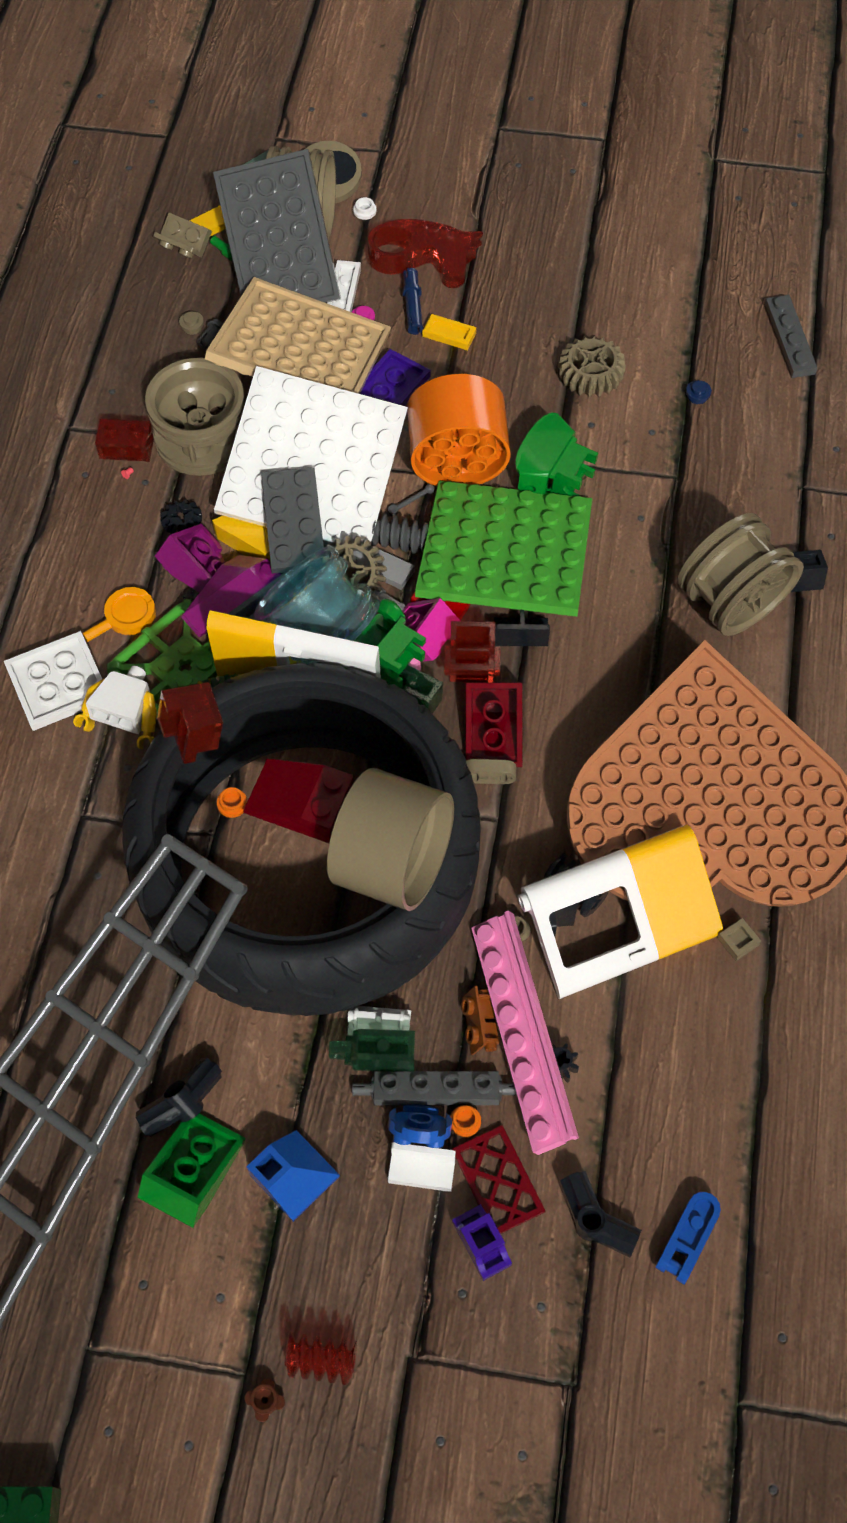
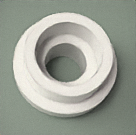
(364, 208)

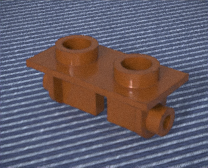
(477, 1007)

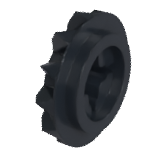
(171, 521)

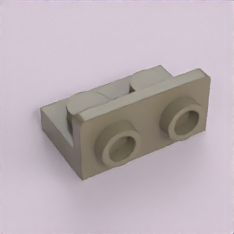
(184, 235)

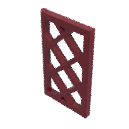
(511, 1157)

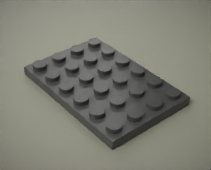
(278, 225)

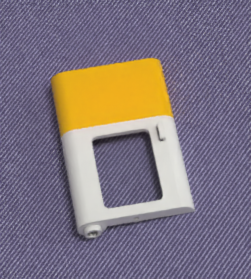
(250, 644)
(665, 893)

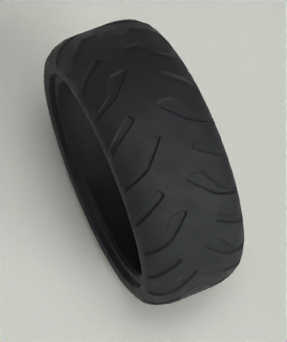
(280, 712)

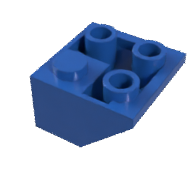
(292, 1173)

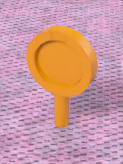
(126, 613)

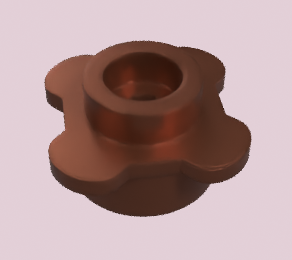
(254, 1398)

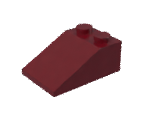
(494, 721)
(299, 797)

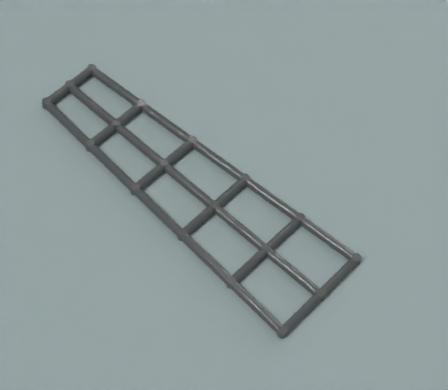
(99, 1029)

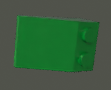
(190, 1169)

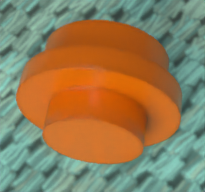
(231, 802)
(465, 1120)

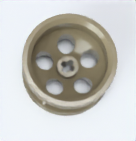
(206, 438)

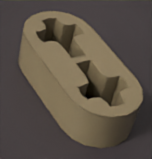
(492, 771)

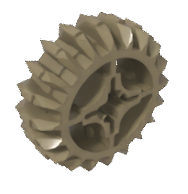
(591, 359)
(364, 571)

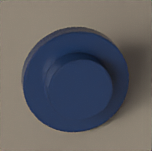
(698, 391)

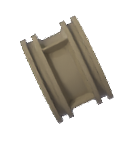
(740, 574)

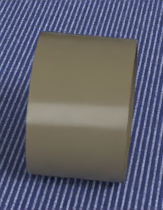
(390, 838)

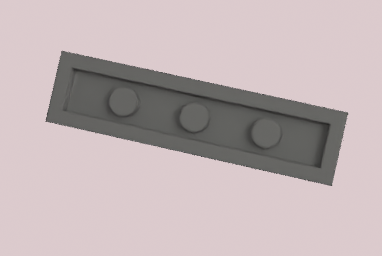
(790, 336)

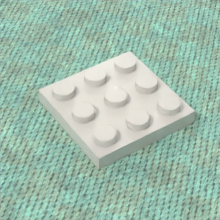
(53, 679)

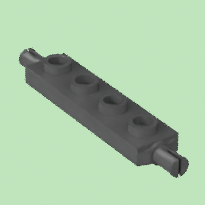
(435, 1088)

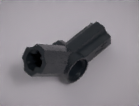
(181, 1099)
(583, 1202)

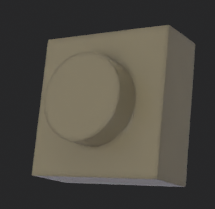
(739, 939)

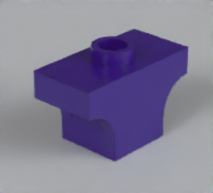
(482, 1242)

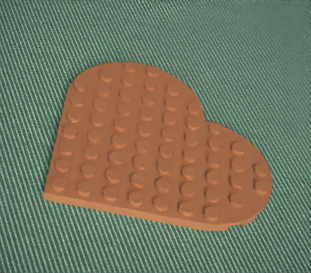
(733, 770)

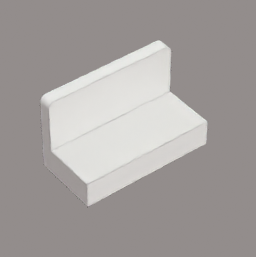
(422, 1167)

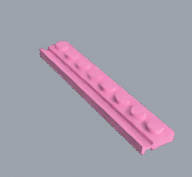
(524, 1034)

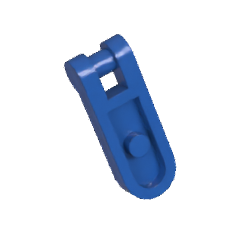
(690, 1235)

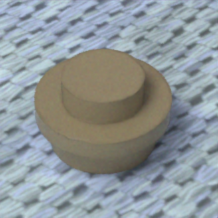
(191, 322)

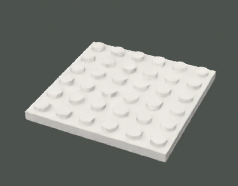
(313, 425)

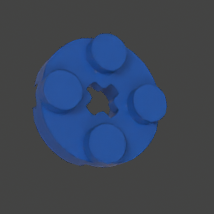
(419, 1125)

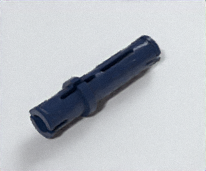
(412, 294)

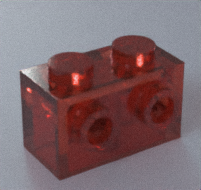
(124, 440)

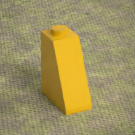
(243, 536)

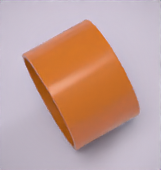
(458, 430)

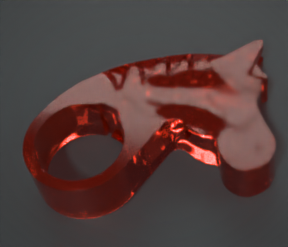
(423, 243)

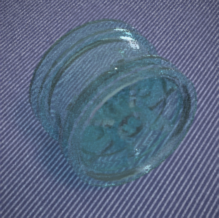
(319, 599)

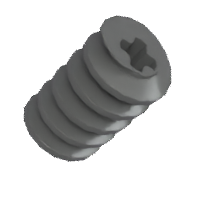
(398, 534)

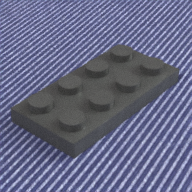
(291, 516)

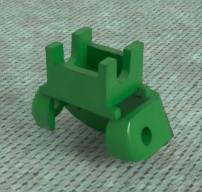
(553, 453)
(394, 641)

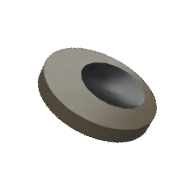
(347, 167)

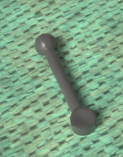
(394, 509)

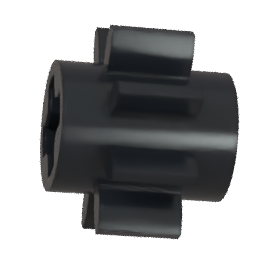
(568, 1057)

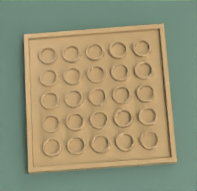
(297, 338)

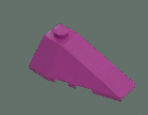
(191, 556)
(228, 588)

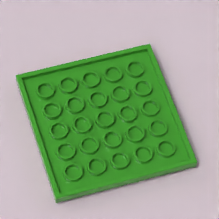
(505, 548)

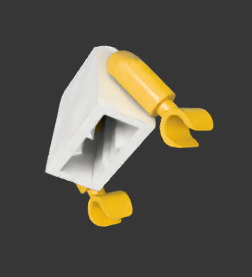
(122, 703)

